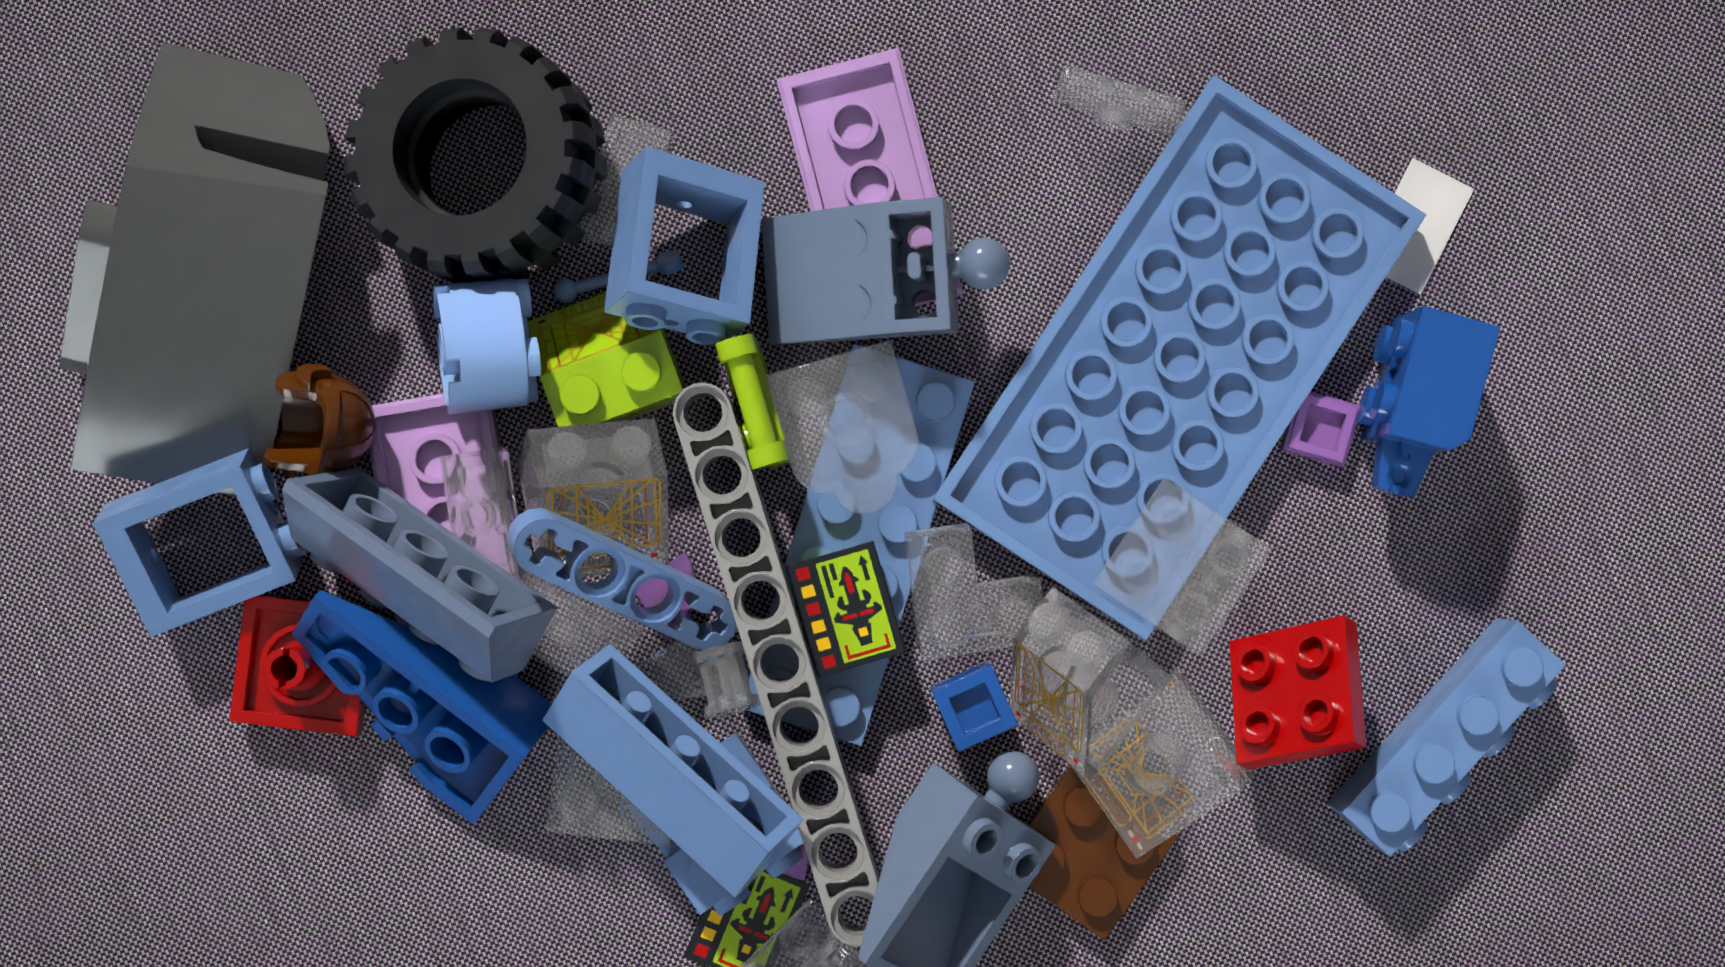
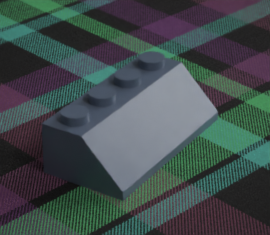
(417, 571)

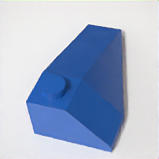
(454, 726)

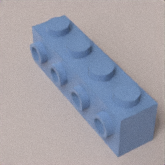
(1447, 735)
(672, 769)

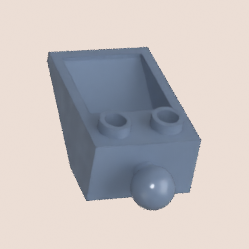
(858, 276)
(954, 868)

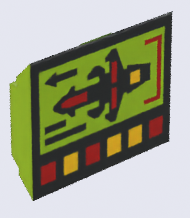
(845, 609)
(742, 930)

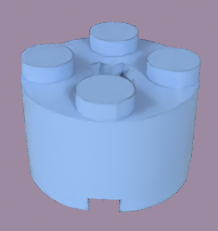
(486, 345)

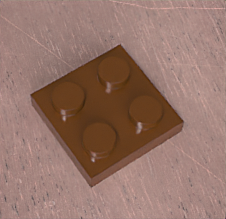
(1091, 867)

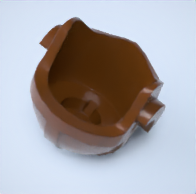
(323, 422)

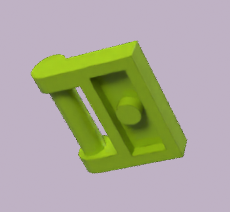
(748, 383)

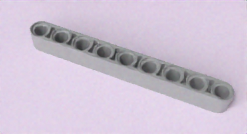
(777, 696)

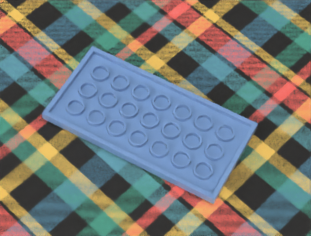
(1181, 342)

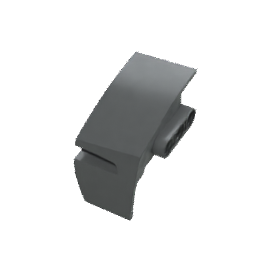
(199, 272)

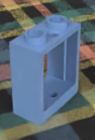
(697, 190)
(142, 568)

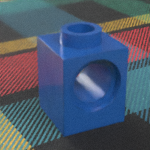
(973, 706)

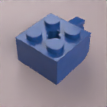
(1423, 392)

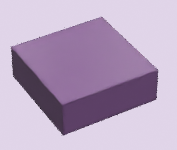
(1322, 430)

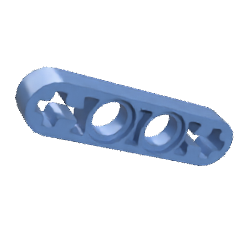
(621, 585)

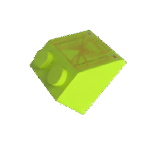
(601, 366)

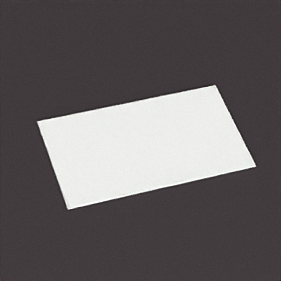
(1443, 202)

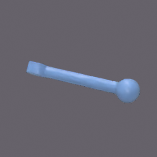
(567, 290)

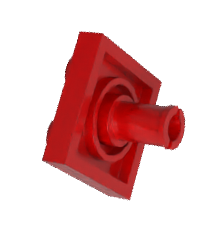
(280, 681)
(1297, 693)

